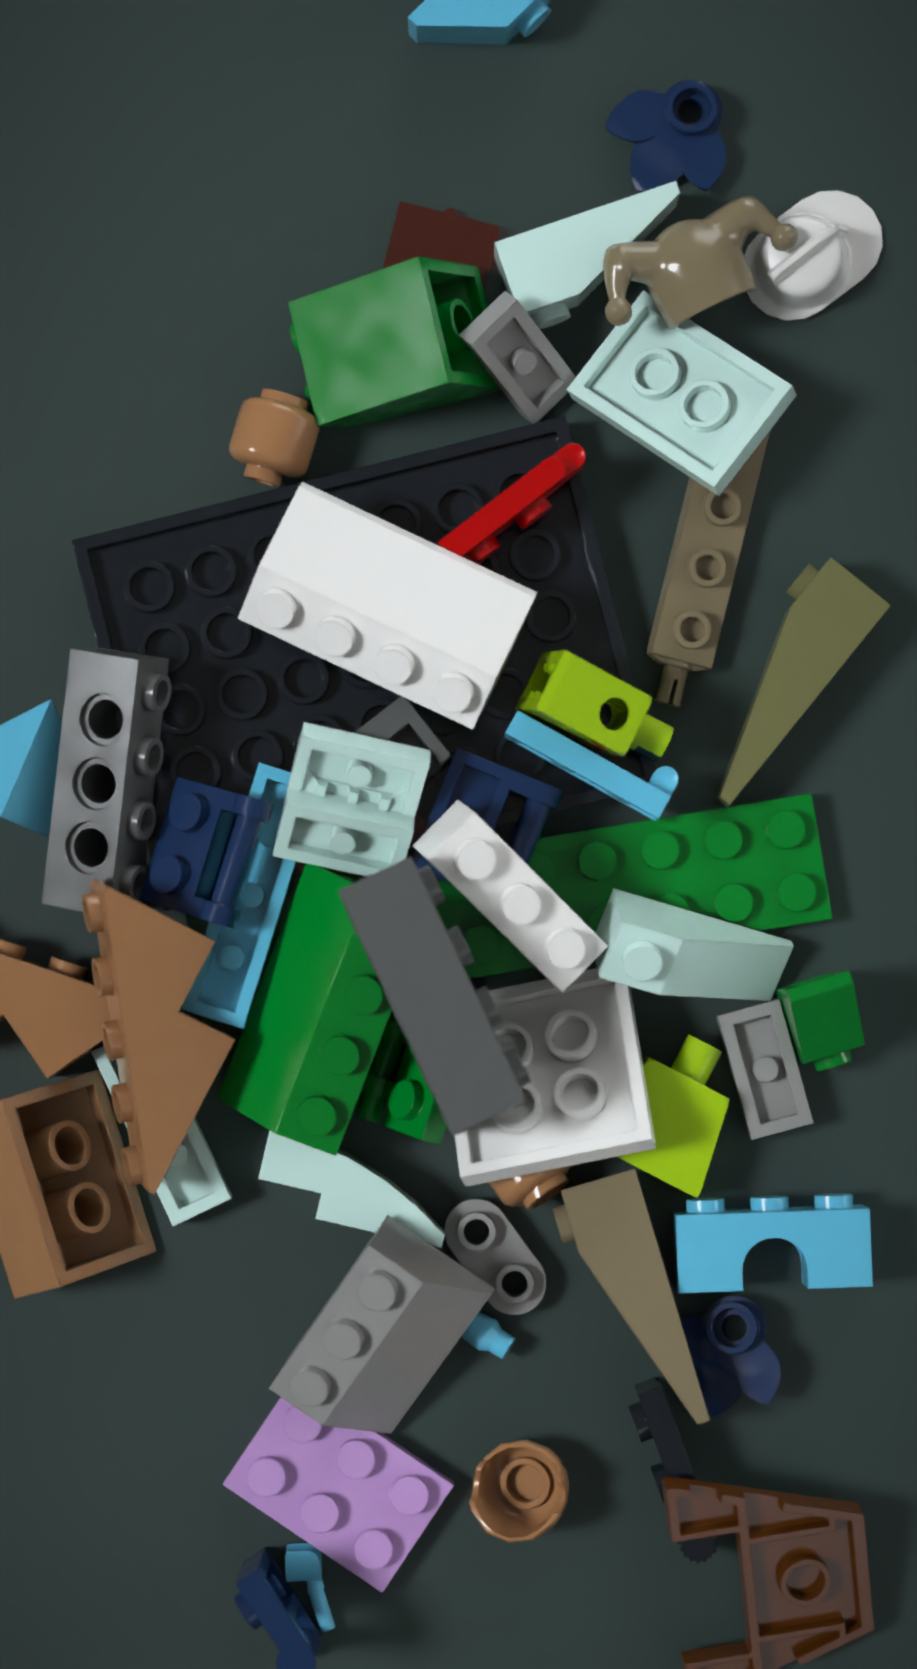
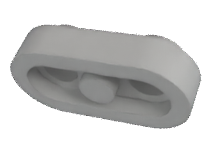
(496, 1255)

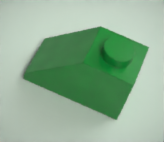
(822, 1019)

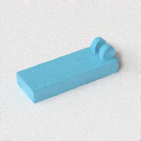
(594, 770)

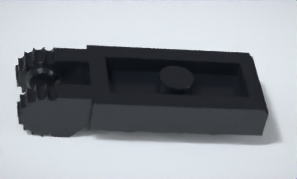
(655, 1421)

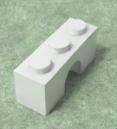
(510, 895)

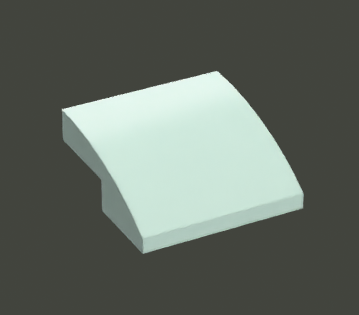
(350, 801)

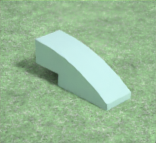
(349, 1188)

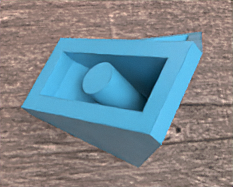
(29, 767)

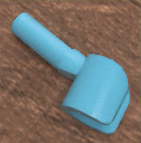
(304, 1563)

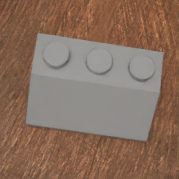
(381, 1333)

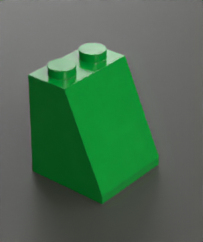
(390, 342)

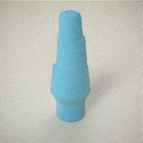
(487, 1335)

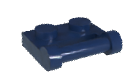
(484, 790)
(193, 847)
(272, 1602)

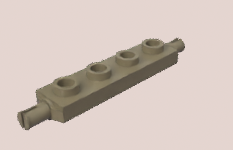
(700, 577)

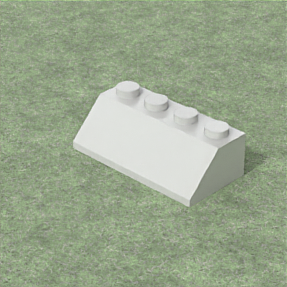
(387, 605)

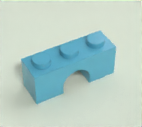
(714, 1241)

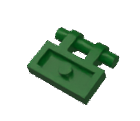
(410, 1102)

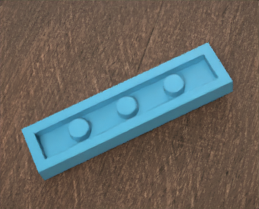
(237, 959)

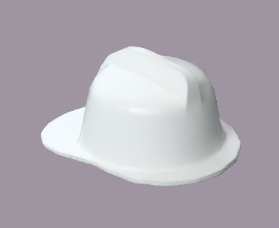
(832, 254)

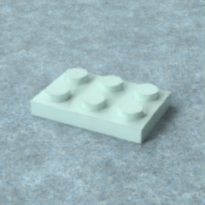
(682, 394)

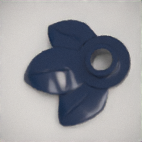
(667, 144)
(728, 1365)

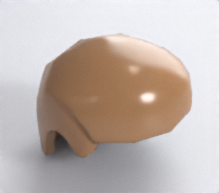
(519, 1491)

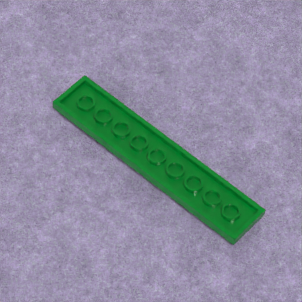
(731, 863)

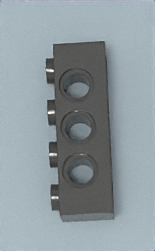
(87, 751)

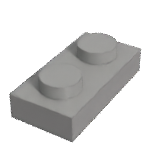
(518, 357)
(764, 1069)

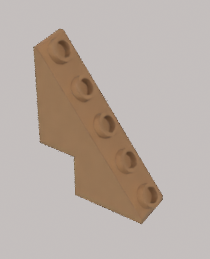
(50, 1008)
(160, 1050)

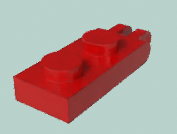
(520, 503)

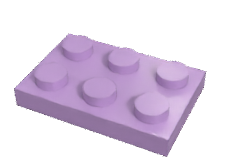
(340, 1490)

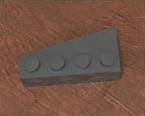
(433, 996)

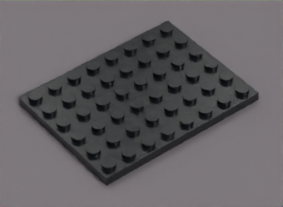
(244, 694)

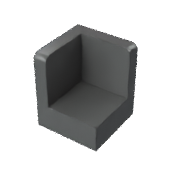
(404, 725)

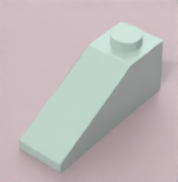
(563, 261)
(686, 952)

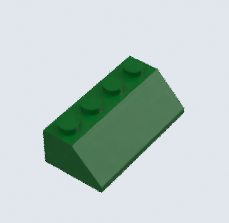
(310, 1022)

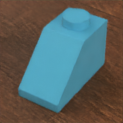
(475, 20)

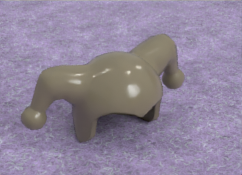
(692, 262)

